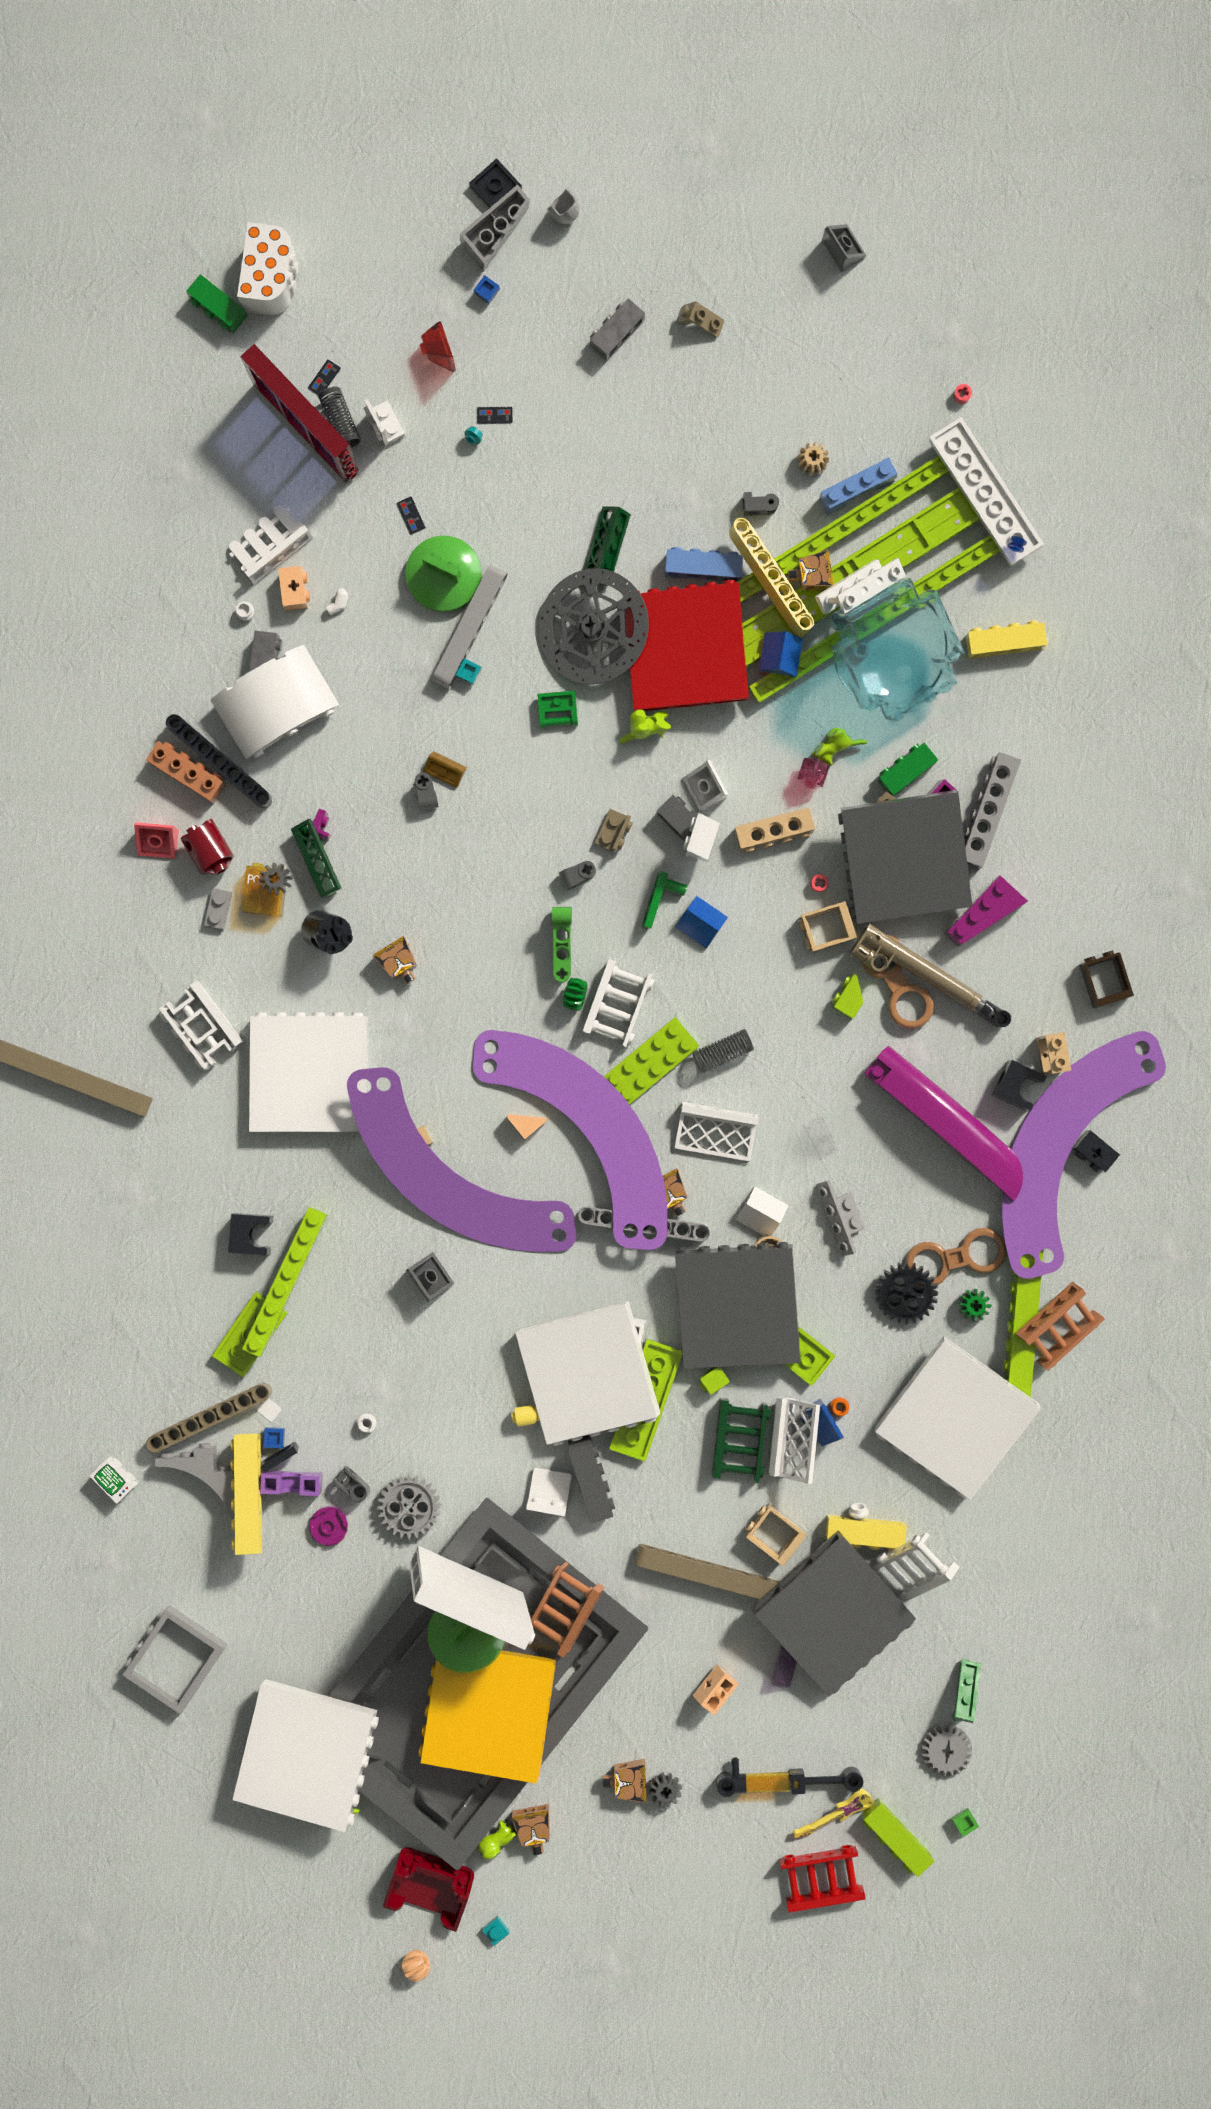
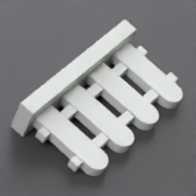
(278, 551)

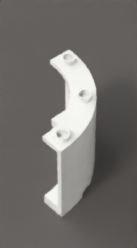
(274, 701)

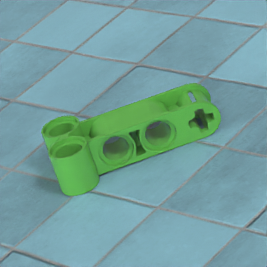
(561, 920)

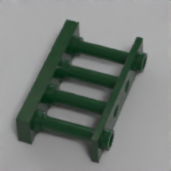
(725, 1428)

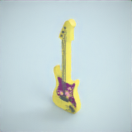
(857, 1802)

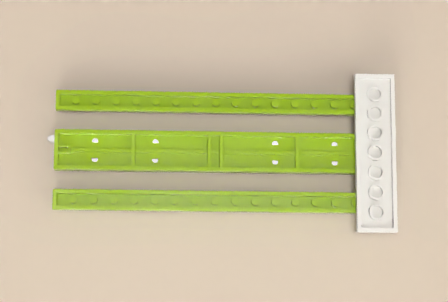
(978, 497)

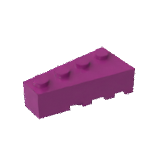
(991, 906)

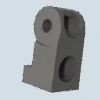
(759, 505)

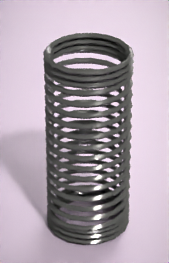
(337, 396)
(746, 1042)

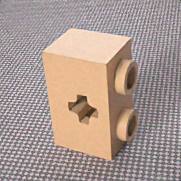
(288, 578)
(715, 1689)

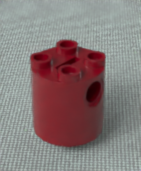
(207, 848)

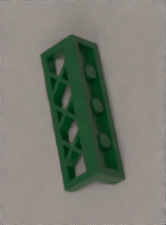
(611, 542)
(319, 873)

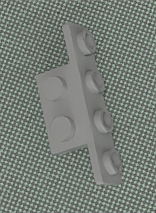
(842, 1216)

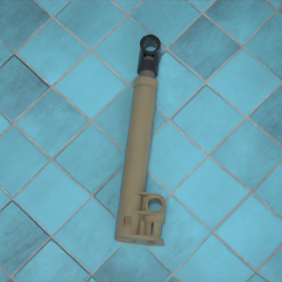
(879, 945)

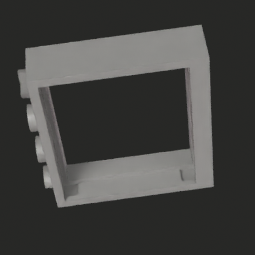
(193, 1628)

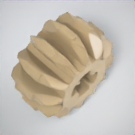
(806, 460)

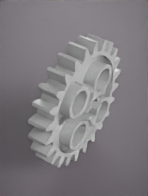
(421, 1518)

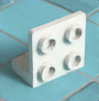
(384, 422)
(549, 1491)

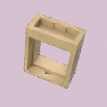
(845, 920)
(1057, 1053)
(789, 1547)

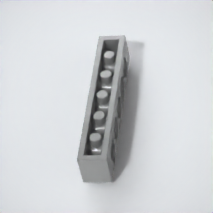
(1009, 766)

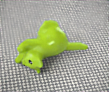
(644, 726)
(836, 741)
(491, 1844)

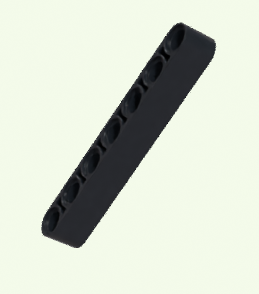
(211, 756)

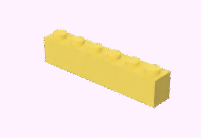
(247, 1494)

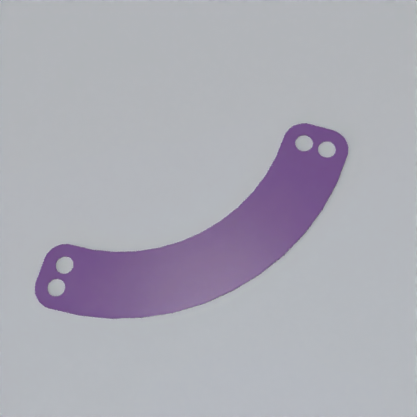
(599, 1113)
(1052, 1131)
(436, 1187)

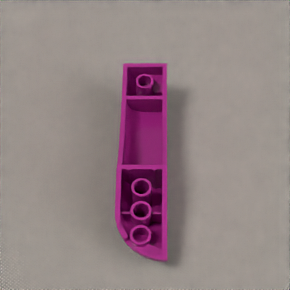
(947, 1120)

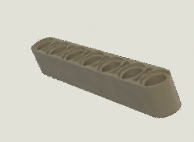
(201, 1422)

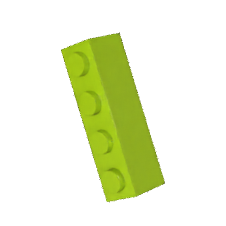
(898, 1838)

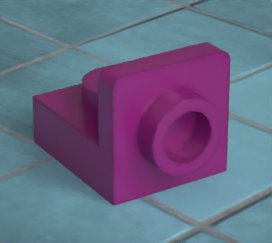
(321, 820)

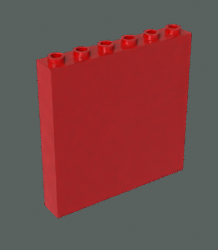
(691, 648)

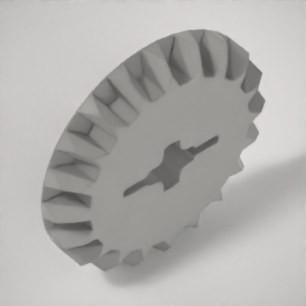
(937, 1740)

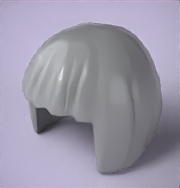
(564, 208)

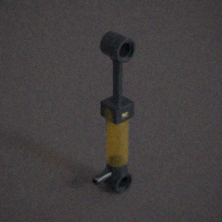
(773, 1782)

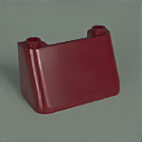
(430, 1885)

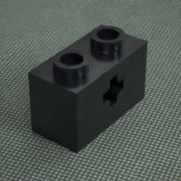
(1106, 1154)

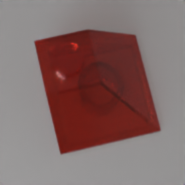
(437, 348)

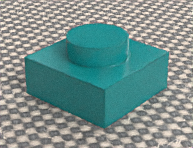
(468, 671)
(495, 1930)

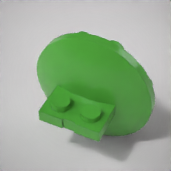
(443, 573)
(460, 1645)

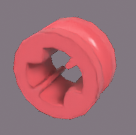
(959, 388)
(820, 877)

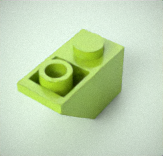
(850, 999)

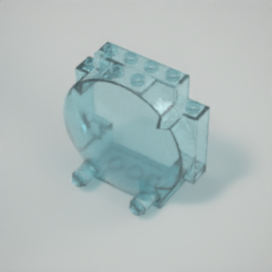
(896, 650)

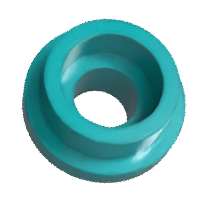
(473, 435)

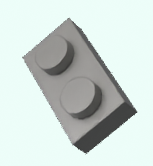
(218, 908)

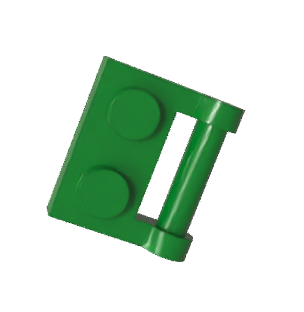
(555, 703)

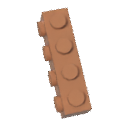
(186, 772)

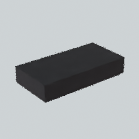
(279, 1456)

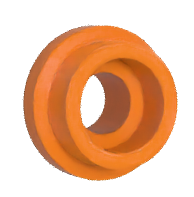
(839, 1413)

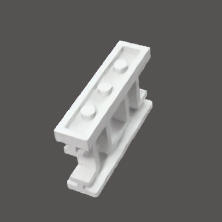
(212, 1017)

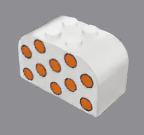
(267, 270)

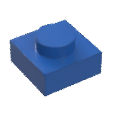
(486, 289)
(274, 1437)

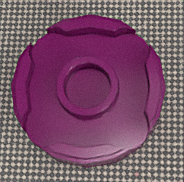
(328, 1525)

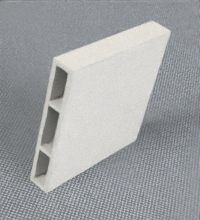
(303, 1071)
(588, 1373)
(956, 1418)
(470, 1598)
(305, 1755)

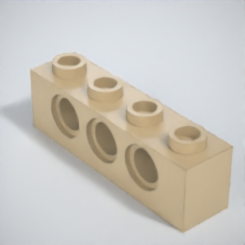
(801, 817)

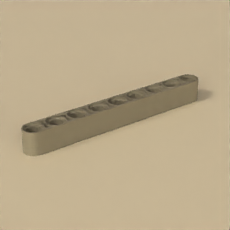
(74, 1078)
(703, 1571)

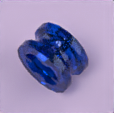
(1017, 544)

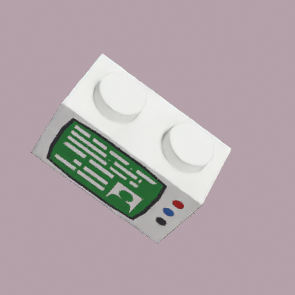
(114, 1479)

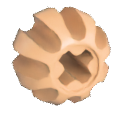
(416, 1965)

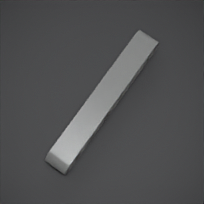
(469, 626)
(672, 1225)

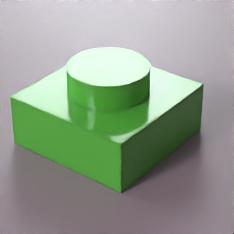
(965, 1822)

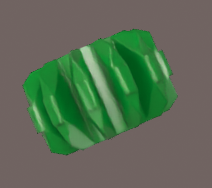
(575, 994)
(970, 1312)

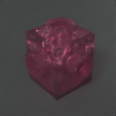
(813, 773)

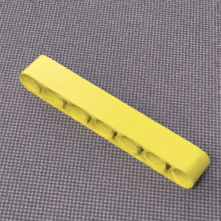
(769, 567)

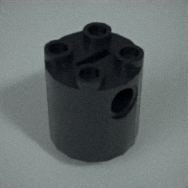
(326, 931)

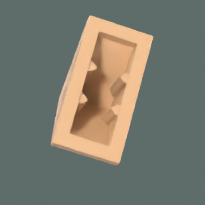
(526, 1124)

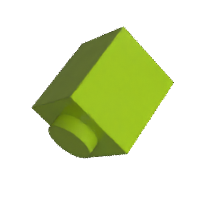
(713, 1380)

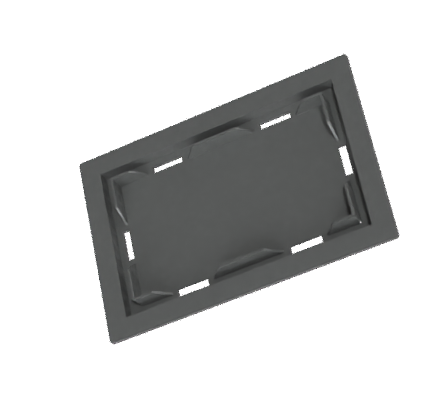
(446, 1804)

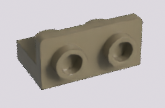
(613, 831)

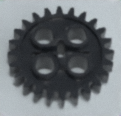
(901, 1308)

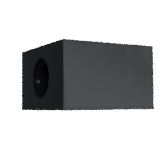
(1009, 1084)
(241, 1234)

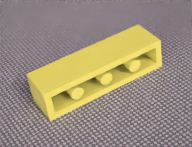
(1006, 640)
(867, 1532)

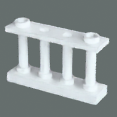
(860, 586)
(606, 989)
(921, 1583)

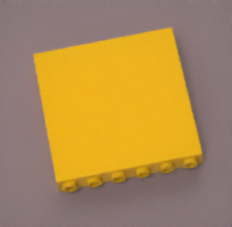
(490, 1717)

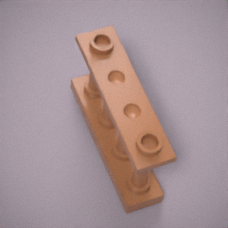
(1049, 1315)
(582, 1610)

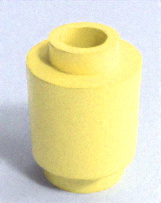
(525, 1415)

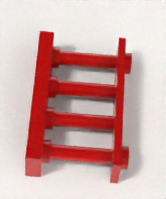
(834, 1895)

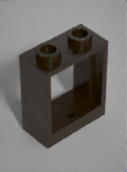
(1121, 973)

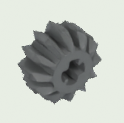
(268, 882)
(658, 1792)

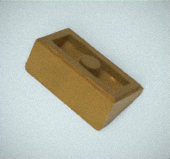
(444, 769)

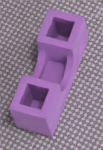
(287, 1481)

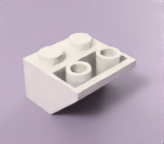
(702, 837)

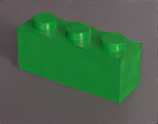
(216, 304)
(907, 769)

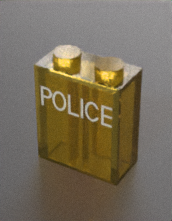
(258, 900)

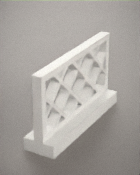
(723, 1116)
(783, 1438)

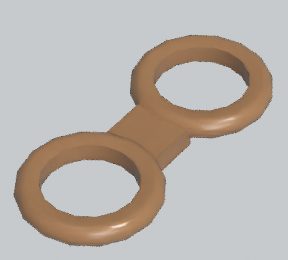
(898, 985)
(960, 1256)

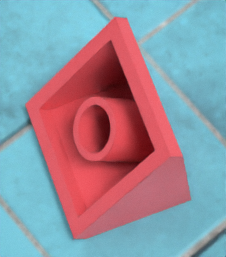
(156, 840)

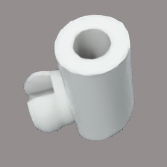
(340, 602)

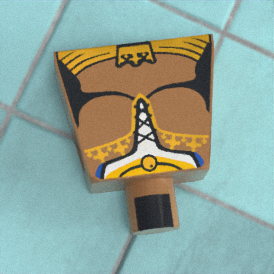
(813, 572)
(397, 960)
(674, 1192)
(628, 1780)
(532, 1827)

